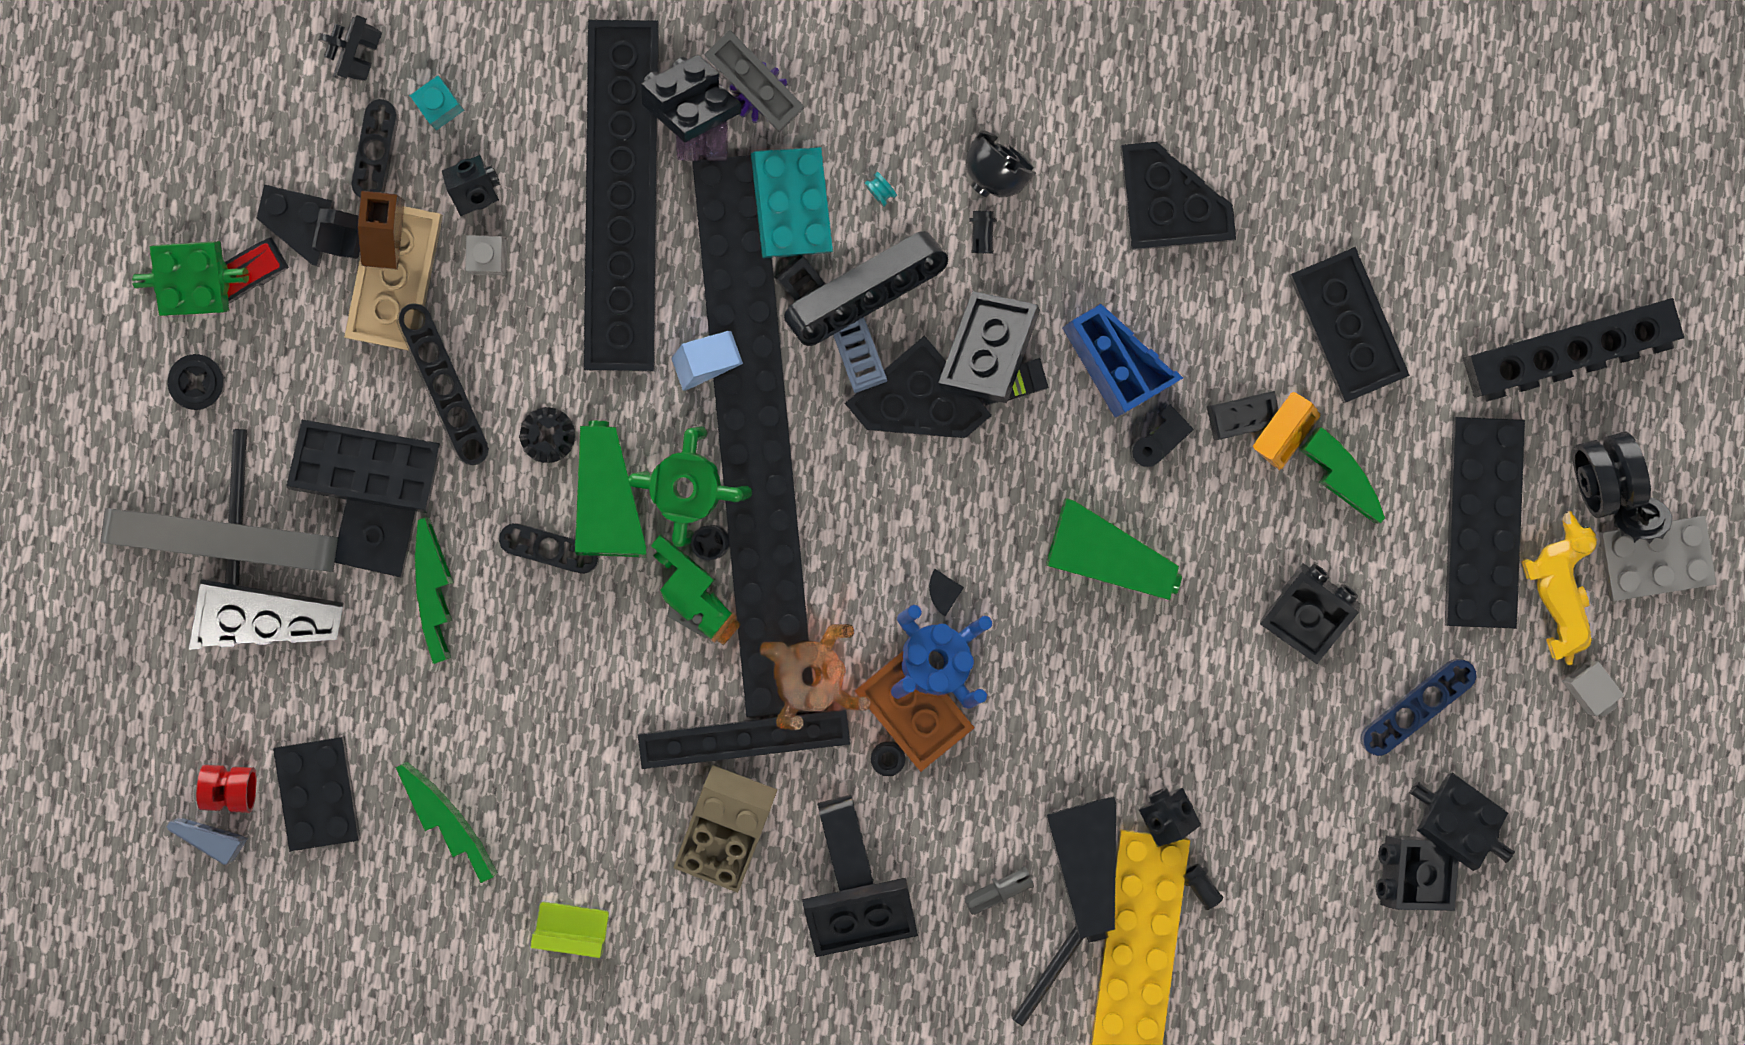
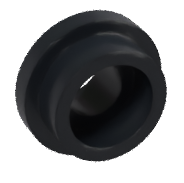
(896, 766)

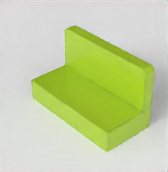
(570, 929)

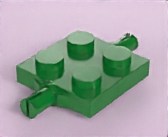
(190, 278)

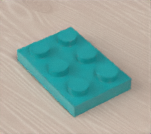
(791, 202)

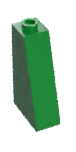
(605, 502)
(1103, 552)

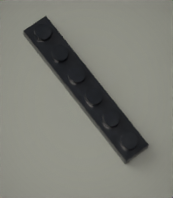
(741, 739)

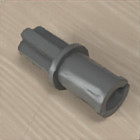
(998, 891)

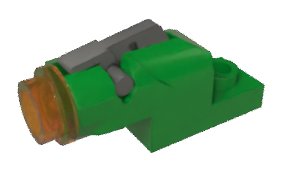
(688, 597)

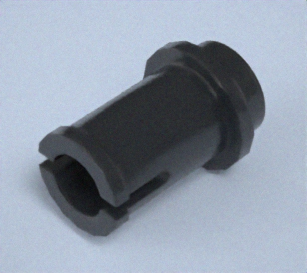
(982, 232)
(1202, 886)

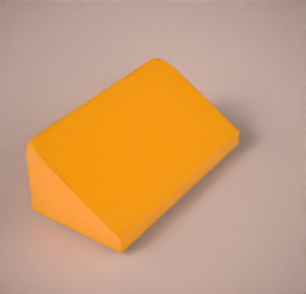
(1286, 430)

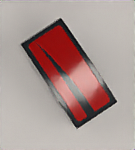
(263, 264)

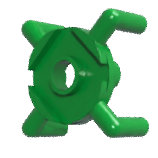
(705, 481)

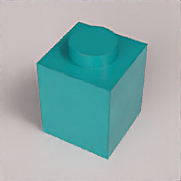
(437, 102)

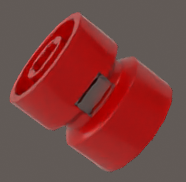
(238, 793)

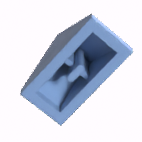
(705, 359)

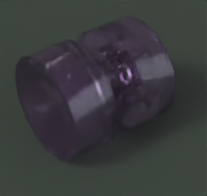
(710, 144)

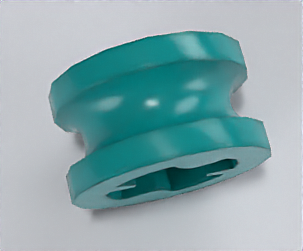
(880, 189)

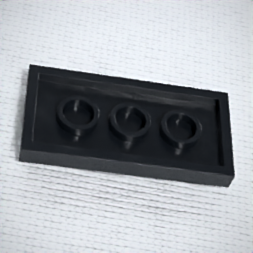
(1349, 325)

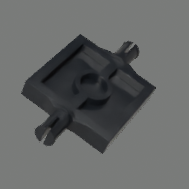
(1462, 821)

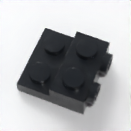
(688, 98)
(1311, 612)
(1416, 875)

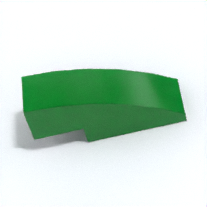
(1343, 474)

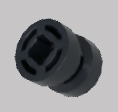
(705, 543)

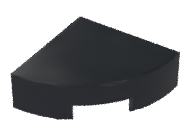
(943, 591)

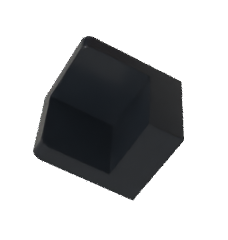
(337, 234)

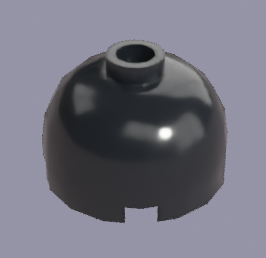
(996, 167)

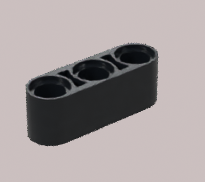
(845, 843)

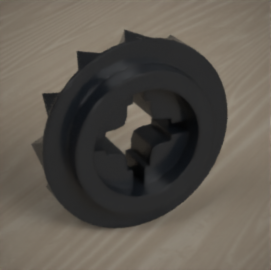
(179, 382)
(563, 438)
(1656, 514)

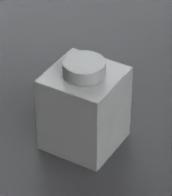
(486, 255)
(1593, 689)

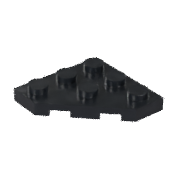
(1170, 202)
(914, 400)

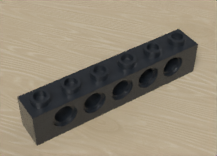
(1658, 319)

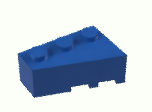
(1117, 360)

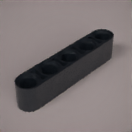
(866, 288)
(429, 371)

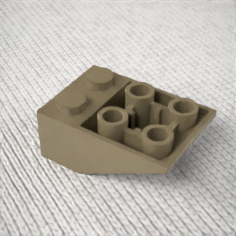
(725, 828)

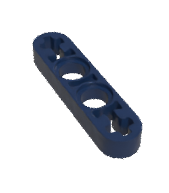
(1421, 712)

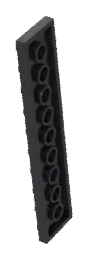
(620, 198)

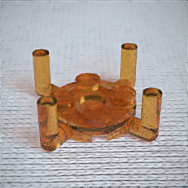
(828, 681)

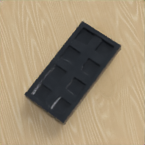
(364, 466)

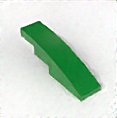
(431, 575)
(437, 810)

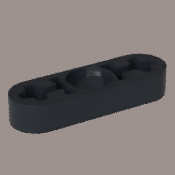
(389, 126)
(521, 549)

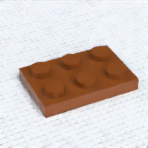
(919, 721)

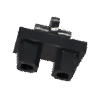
(358, 34)

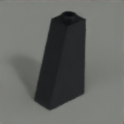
(1087, 861)

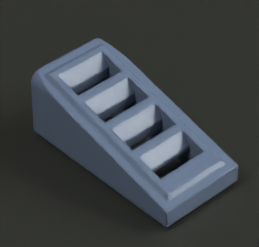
(851, 335)
(215, 842)

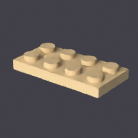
(384, 292)

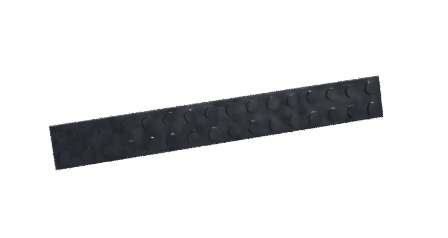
(752, 427)

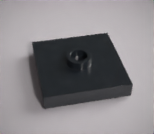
(375, 537)

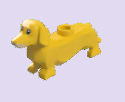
(1559, 590)

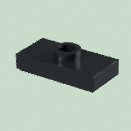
(1242, 415)

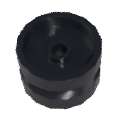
(1611, 474)

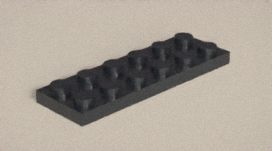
(1484, 522)

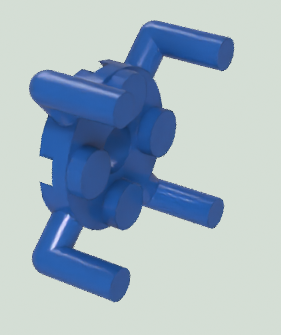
(951, 646)

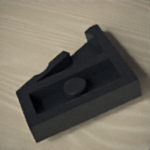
(293, 218)

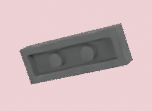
(754, 81)

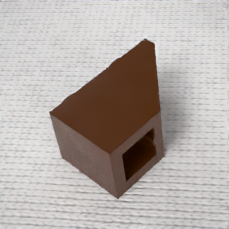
(380, 229)

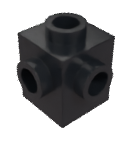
(471, 185)
(1169, 816)

